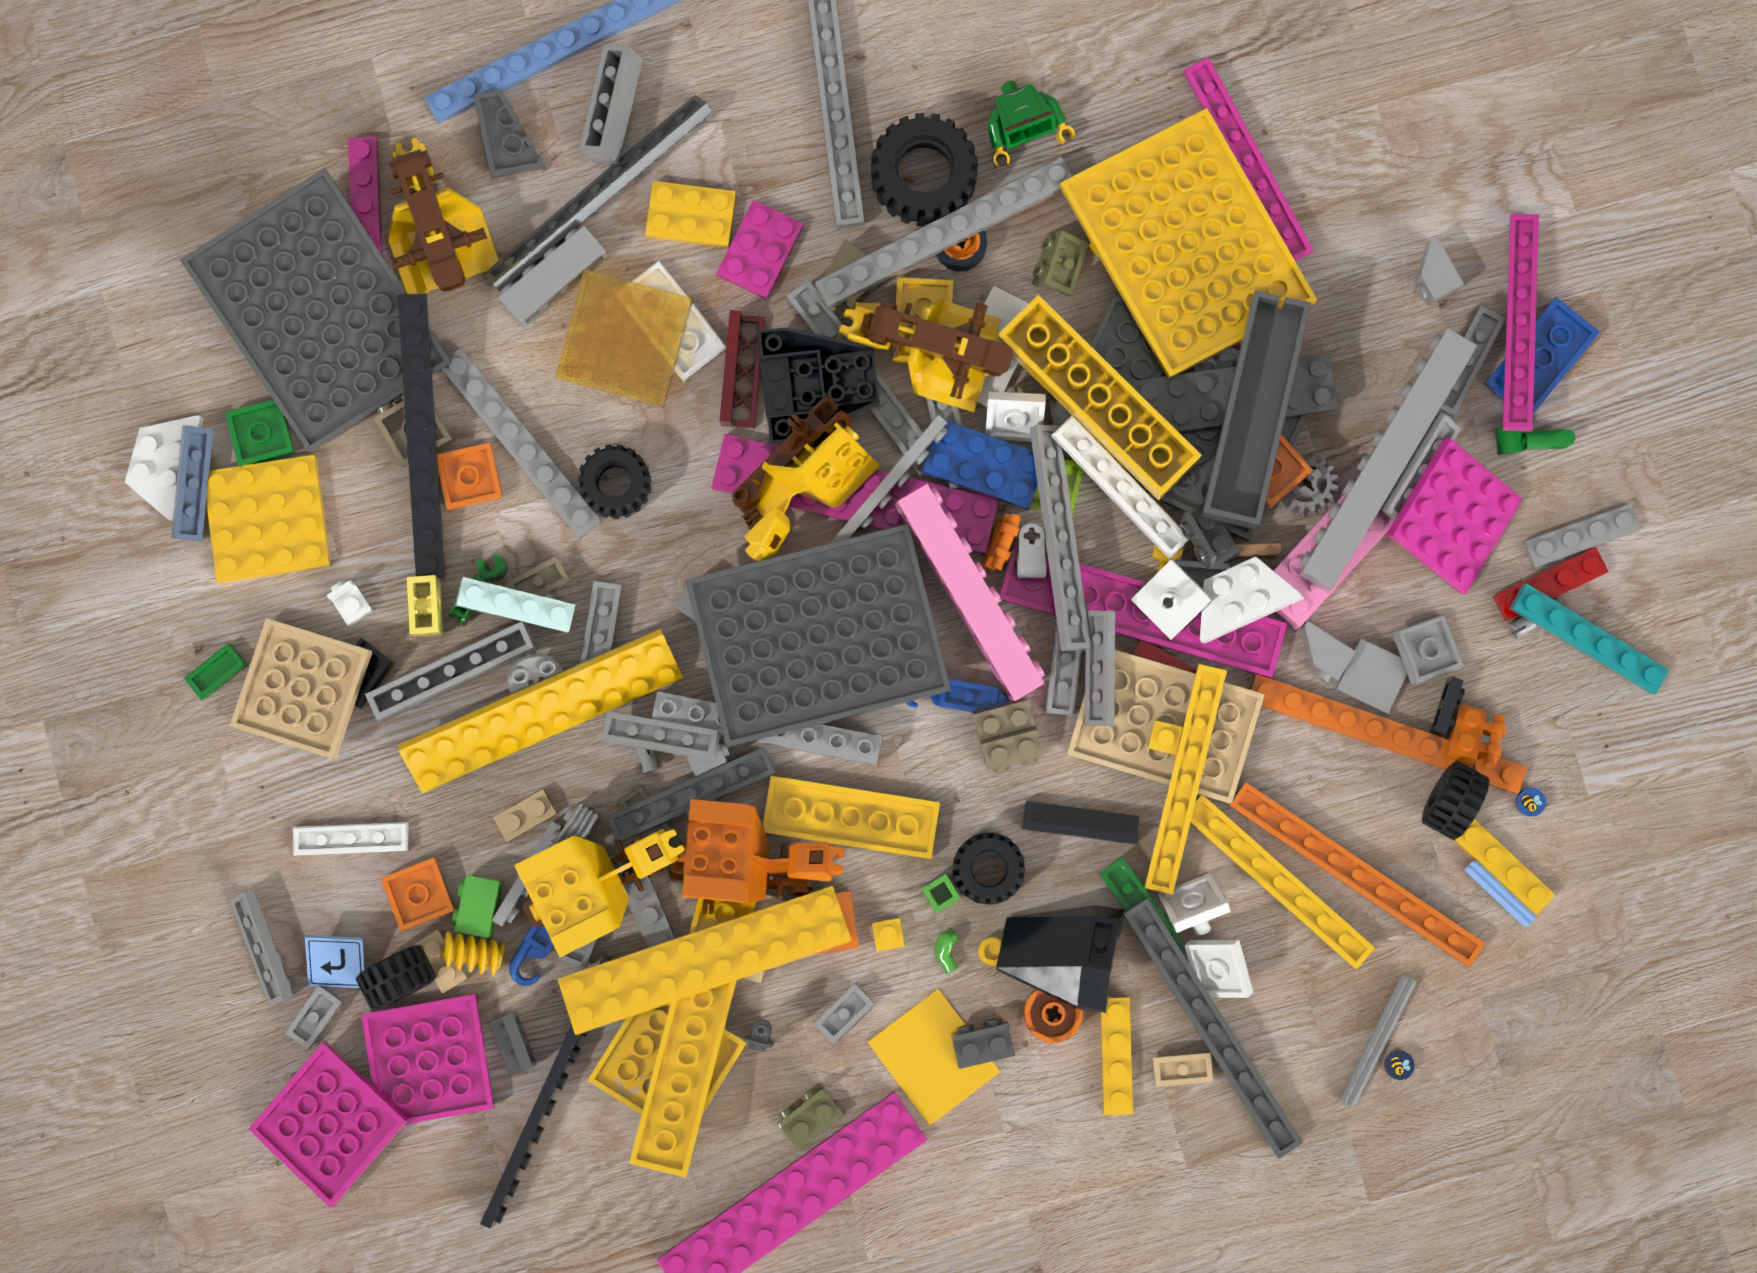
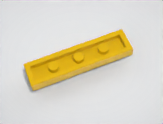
(1505, 867)
(1116, 1057)

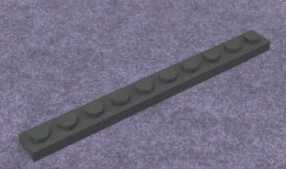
(598, 192)
(1212, 1028)

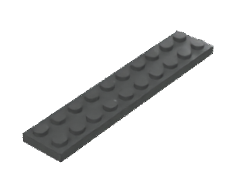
(1201, 397)

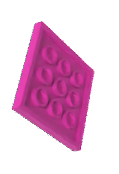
(1454, 516)
(430, 1058)
(328, 1124)

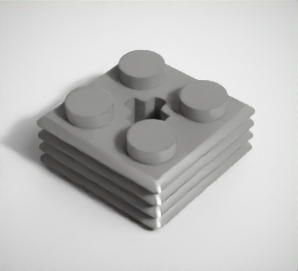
(580, 822)

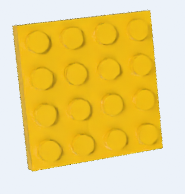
(267, 519)
(635, 1054)

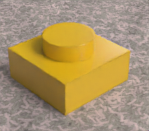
(1165, 737)
(888, 934)

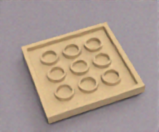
(301, 688)

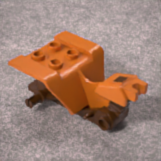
(731, 861)

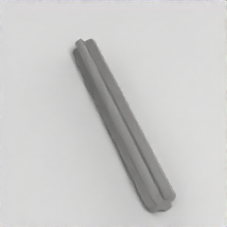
(1378, 1040)

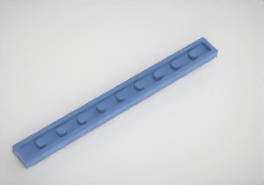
(542, 54)

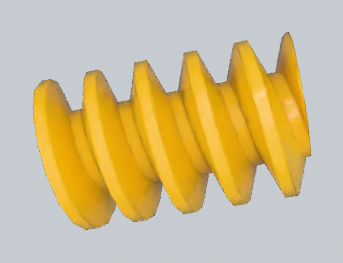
(472, 953)

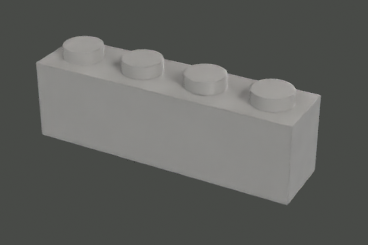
(611, 104)
(552, 276)

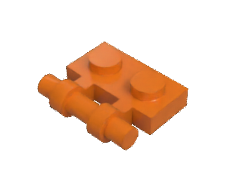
(1000, 542)
(1467, 735)

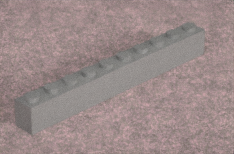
(1387, 460)

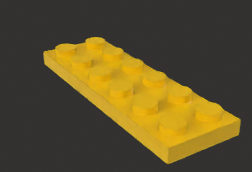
(851, 817)

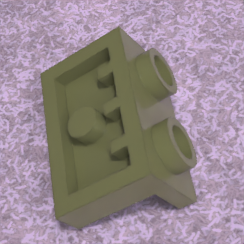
(1060, 262)
(810, 1117)

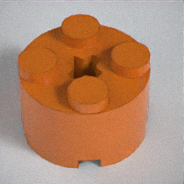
(1058, 1028)

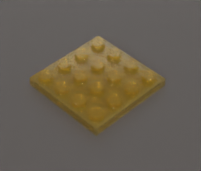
(624, 338)

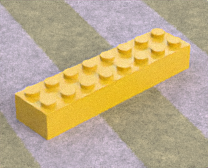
(1099, 397)

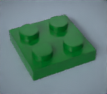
(259, 433)

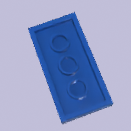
(1559, 343)
(983, 465)

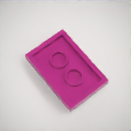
(760, 249)

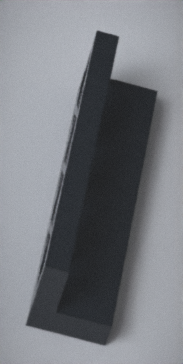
(1080, 822)

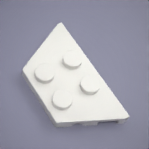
(156, 462)
(1242, 597)

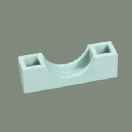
(515, 605)

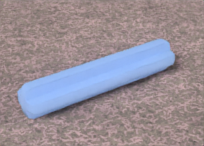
(1500, 893)

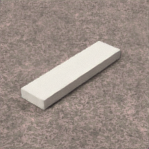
(351, 838)

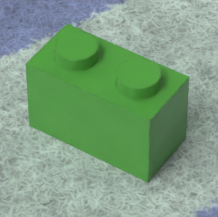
(478, 906)

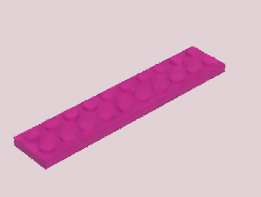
(971, 511)
(1248, 648)
(799, 1192)

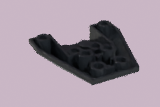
(805, 368)
(1064, 953)

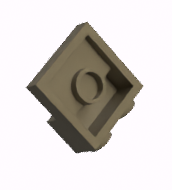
(393, 426)
(1007, 735)

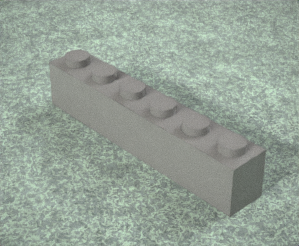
(451, 672)

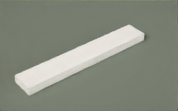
(1120, 486)

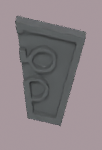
(504, 140)

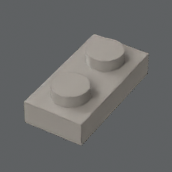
(843, 1013)
(314, 1017)

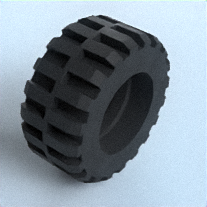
(917, 134)

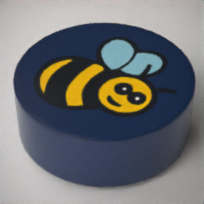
(1399, 1065)

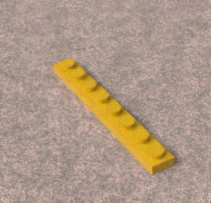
(1185, 779)
(1280, 883)

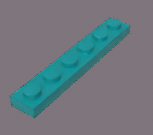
(1589, 639)

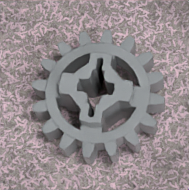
(1304, 499)

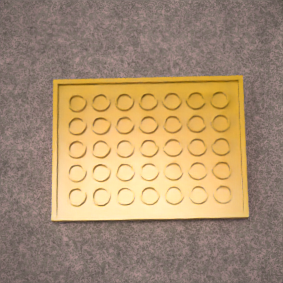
(1184, 240)

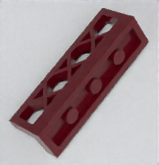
(730, 371)

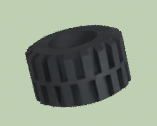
(604, 460)
(1455, 800)
(963, 868)
(396, 977)

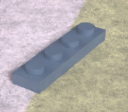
(192, 483)

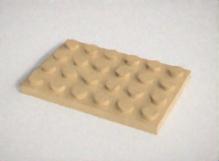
(1162, 693)

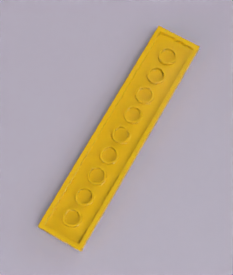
(540, 711)
(704, 960)
(685, 1065)

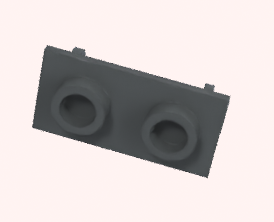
(760, 1036)

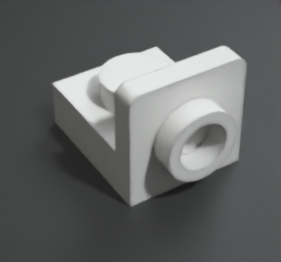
(349, 601)

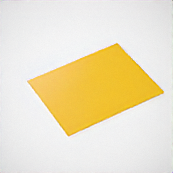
(923, 1059)

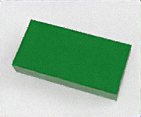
(216, 671)

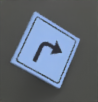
(334, 960)

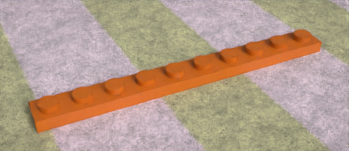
(1377, 730)
(1357, 874)

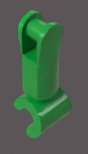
(1516, 441)
(496, 574)

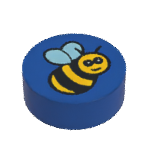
(1530, 802)

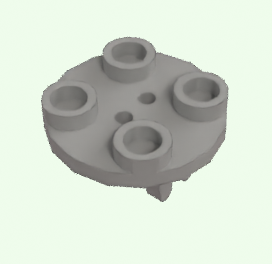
(532, 670)

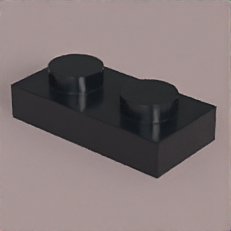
(1444, 718)

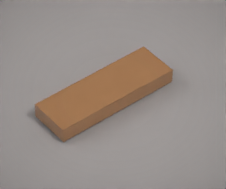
(1249, 551)

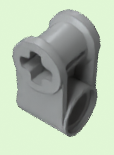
(1031, 557)

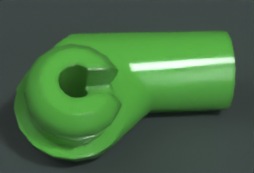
(943, 950)

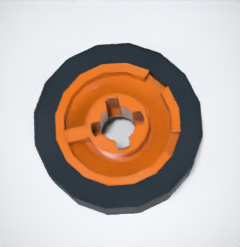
(966, 258)

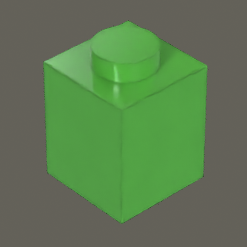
(940, 893)

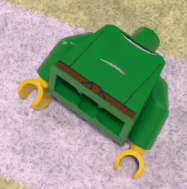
(1022, 117)

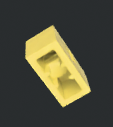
(425, 606)

